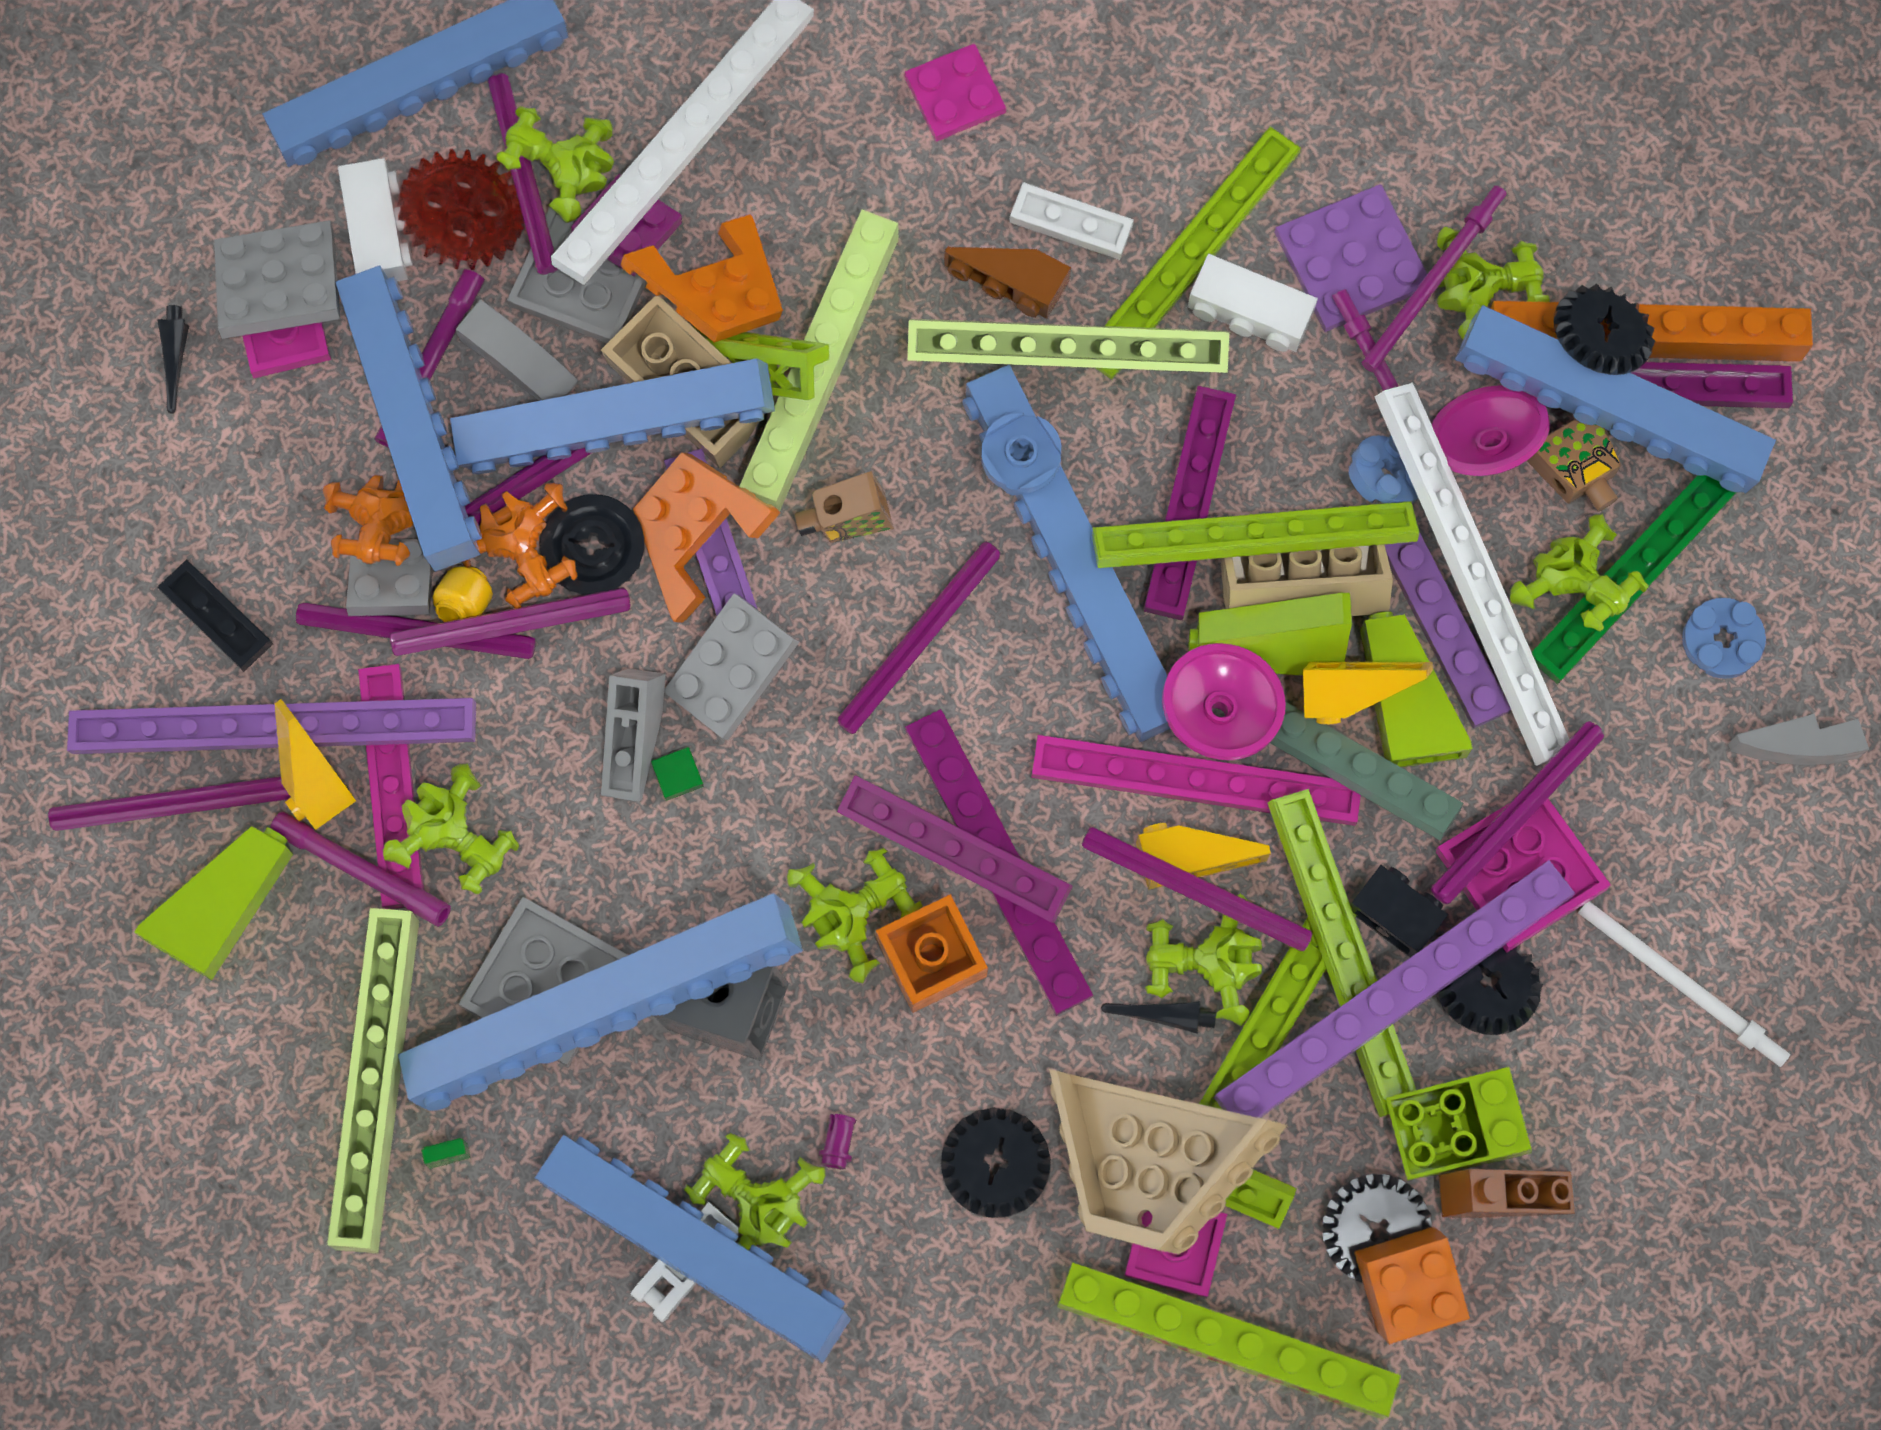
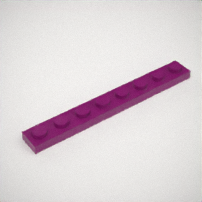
(974, 813)

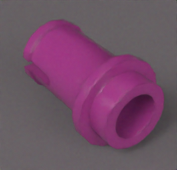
(838, 1142)

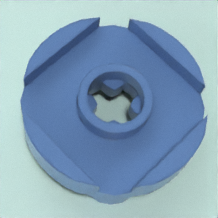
(1012, 474)
(1367, 474)
(1737, 619)

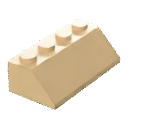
(665, 344)
(1304, 574)

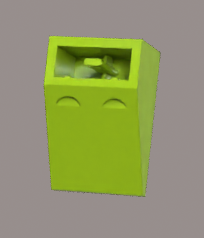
(1459, 1124)

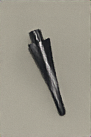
(173, 340)
(1177, 1015)

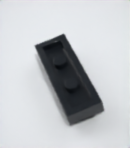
(215, 615)

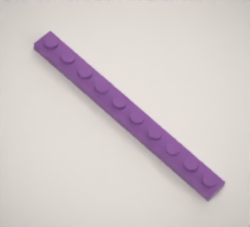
(256, 725)
(1396, 993)

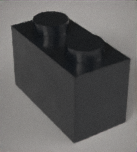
(1398, 910)

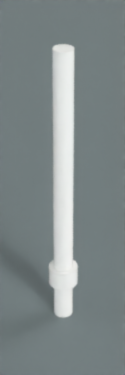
(1748, 1033)

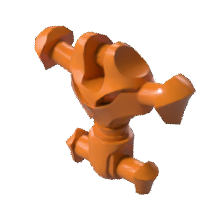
(379, 513)
(514, 534)

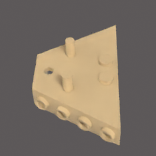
(1155, 1156)

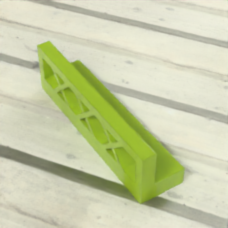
(776, 352)

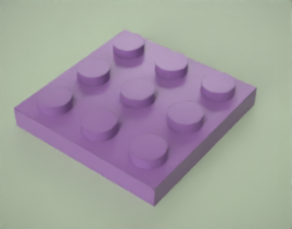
(1353, 248)

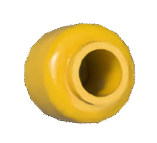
(462, 594)

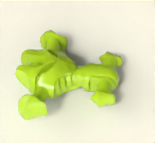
(572, 163)
(1476, 281)
(1572, 569)
(441, 823)
(842, 915)
(1222, 960)
(765, 1208)

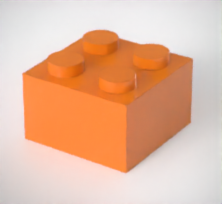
(931, 953)
(1412, 1285)

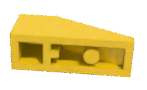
(1346, 688)
(306, 773)
(1199, 851)

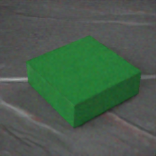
(677, 774)
(445, 1153)

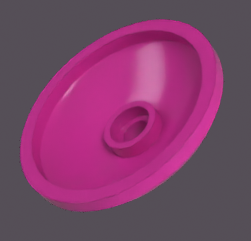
(1491, 430)
(1227, 680)

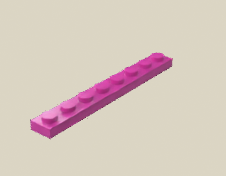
(1187, 778)

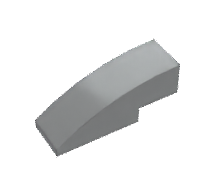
(514, 353)
(1802, 742)

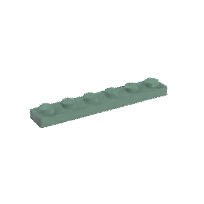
(1367, 773)

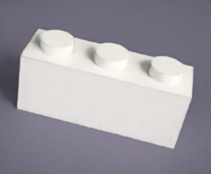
(373, 218)
(1251, 304)

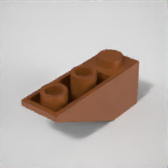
(1019, 275)
(1505, 1193)

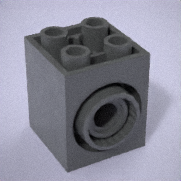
(740, 1021)

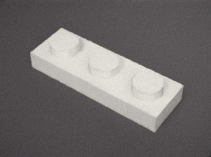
(1071, 221)

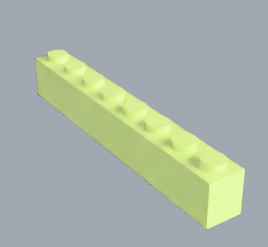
(834, 324)
(1068, 345)
(373, 1081)

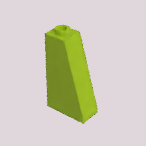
(1282, 632)
(1418, 721)
(218, 903)

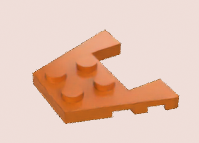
(720, 296)
(682, 515)

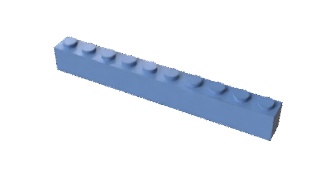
(1093, 592)
(600, 1003)

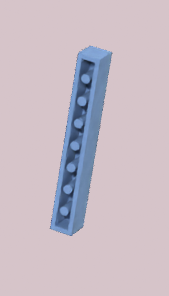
(414, 77)
(1620, 403)
(613, 415)
(408, 418)
(694, 1248)

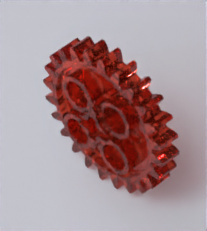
(461, 209)

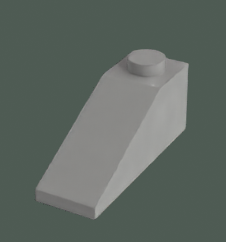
(631, 731)

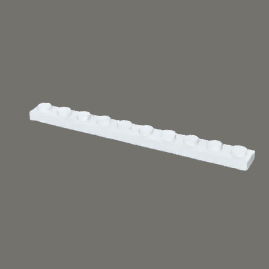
(681, 139)
(1473, 572)

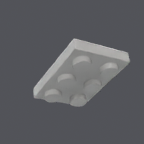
(731, 666)

